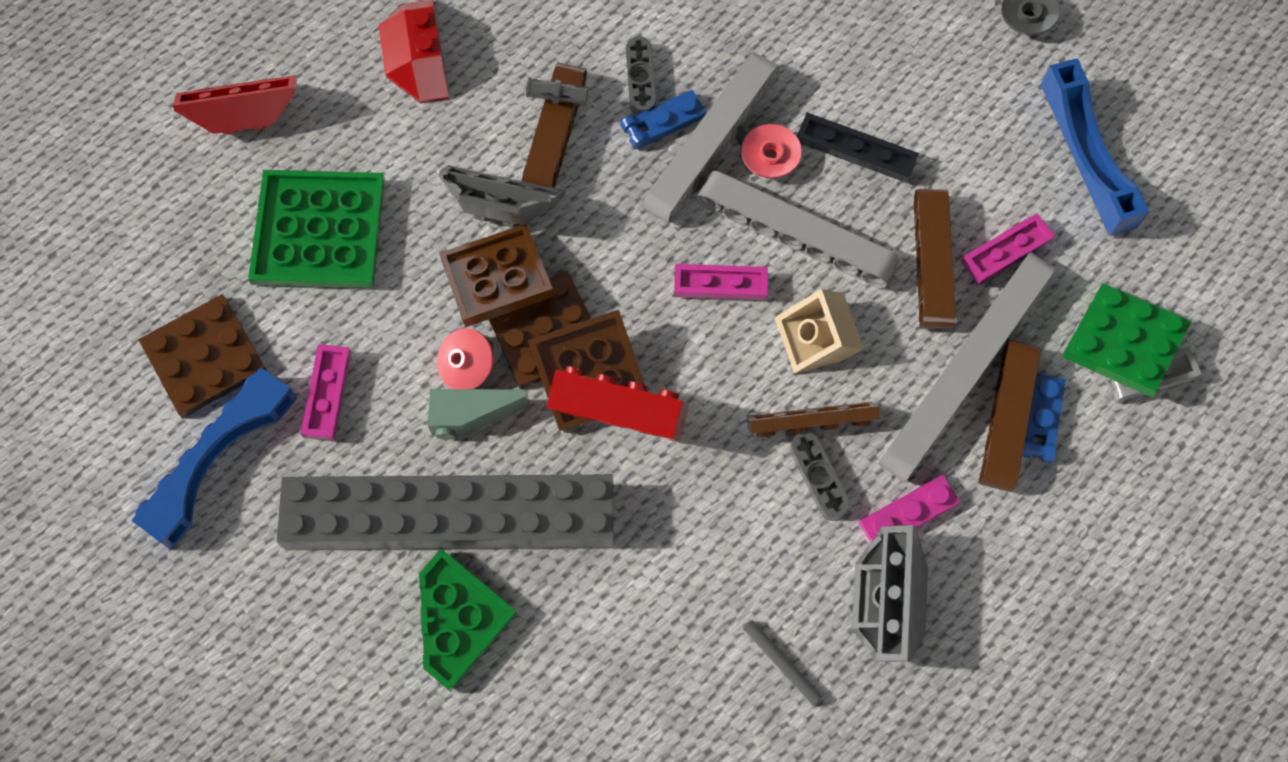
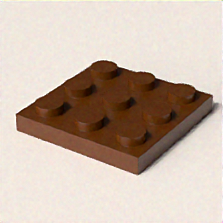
(496, 275)
(526, 323)
(592, 346)
(201, 355)

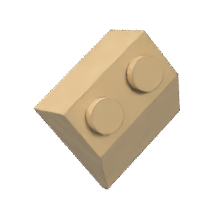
(819, 331)

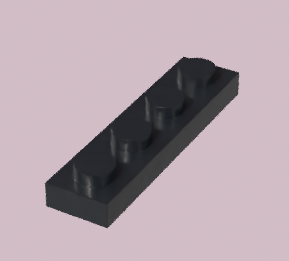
(857, 147)

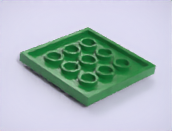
(317, 229)

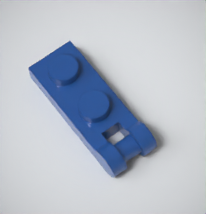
(663, 119)
(1044, 417)

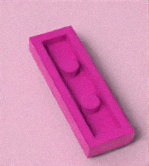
(1007, 249)
(721, 281)
(326, 392)
(914, 508)

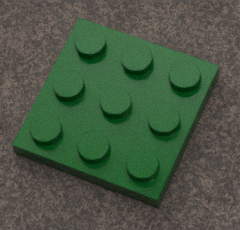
(1127, 339)

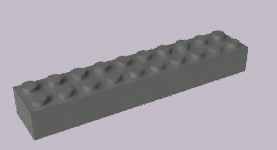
(446, 512)

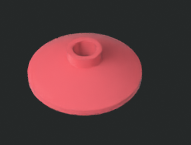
(774, 140)
(475, 363)

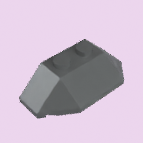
(497, 196)
(891, 595)

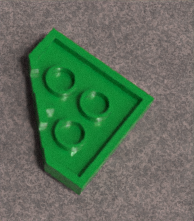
(457, 619)

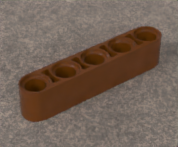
(553, 131)
(934, 259)
(1010, 416)

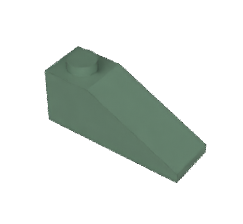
(466, 410)

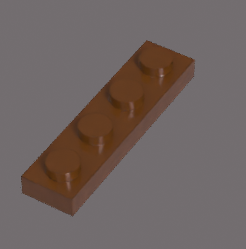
(826, 417)

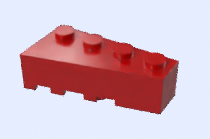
(618, 405)

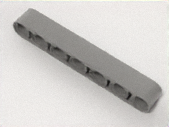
(711, 138)
(798, 229)

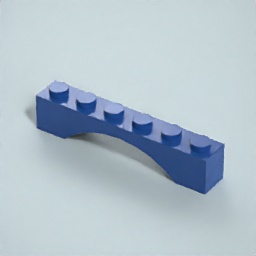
(1112, 192)
(171, 507)

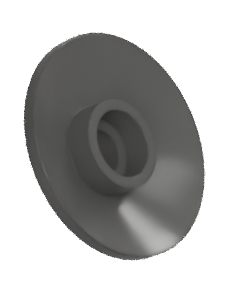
(1042, 16)

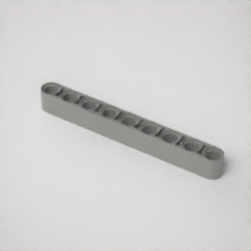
(966, 367)

